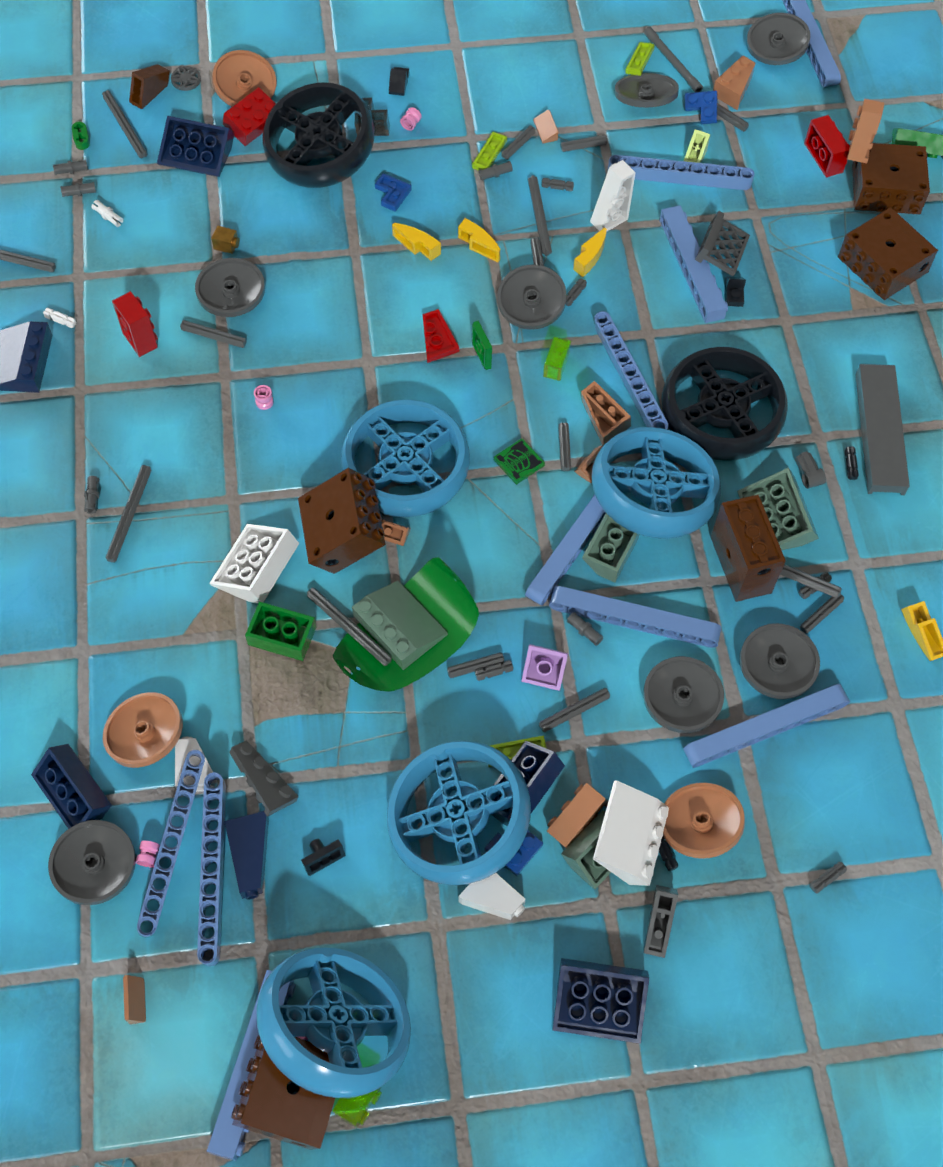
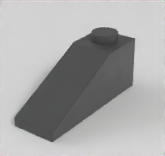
(660, 921)

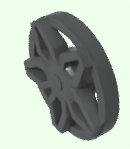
(185, 78)

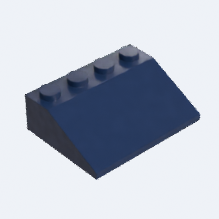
(195, 146)
(24, 356)
(601, 1000)

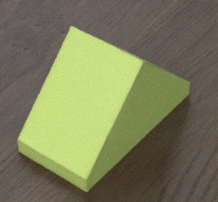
(697, 147)

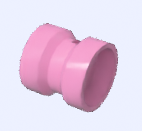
(410, 119)
(263, 397)
(147, 854)

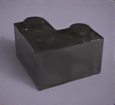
(380, 118)

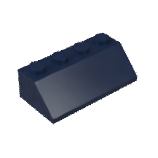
(539, 769)
(70, 786)

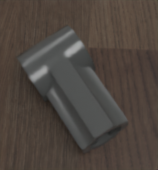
(811, 474)

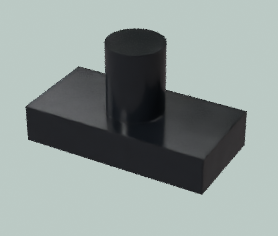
(322, 856)

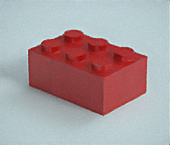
(249, 116)
(827, 146)
(135, 323)

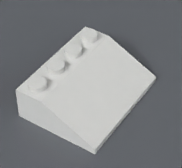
(255, 562)
(631, 834)

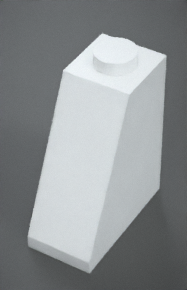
(182, 748)
(494, 897)

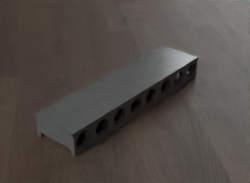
(882, 429)

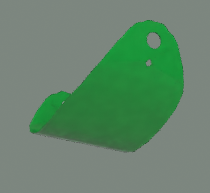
(446, 602)

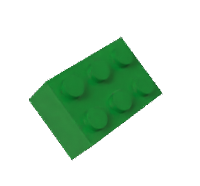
(281, 631)

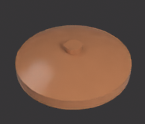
(241, 73)
(142, 730)
(703, 820)

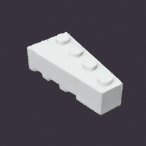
(615, 197)

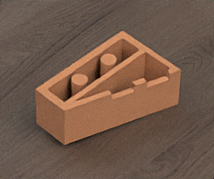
(734, 82)
(864, 130)
(604, 412)
(576, 814)

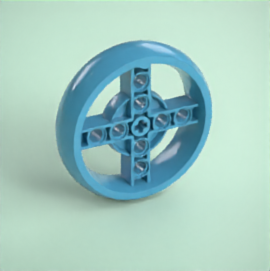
(407, 456)
(656, 482)
(473, 865)
(333, 1022)

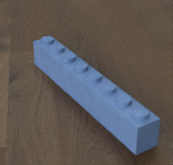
(697, 274)
(227, 1138)

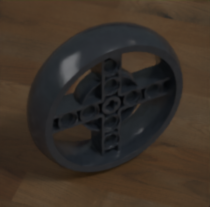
(318, 135)
(725, 402)

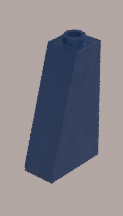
(248, 849)

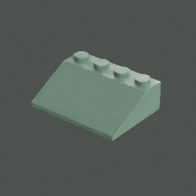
(784, 509)
(398, 623)

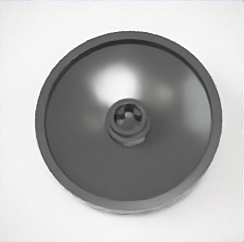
(778, 38)
(646, 90)
(230, 287)
(531, 297)
(779, 661)
(683, 694)
(92, 862)

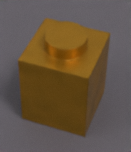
(225, 239)

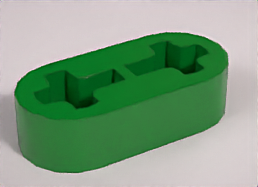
(80, 135)

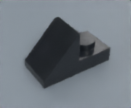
(398, 80)
(735, 291)

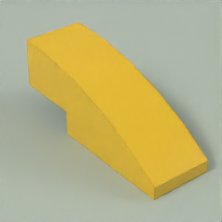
(417, 240)
(478, 240)
(590, 253)
(924, 630)

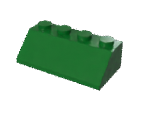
(931, 141)

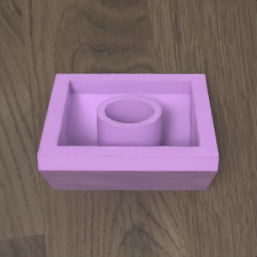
(544, 667)

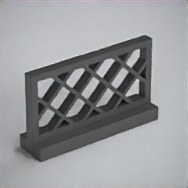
(712, 238)

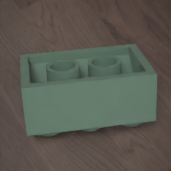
(610, 549)
(581, 851)

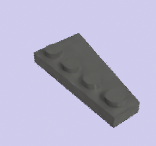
(268, 785)

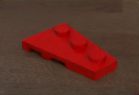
(438, 337)

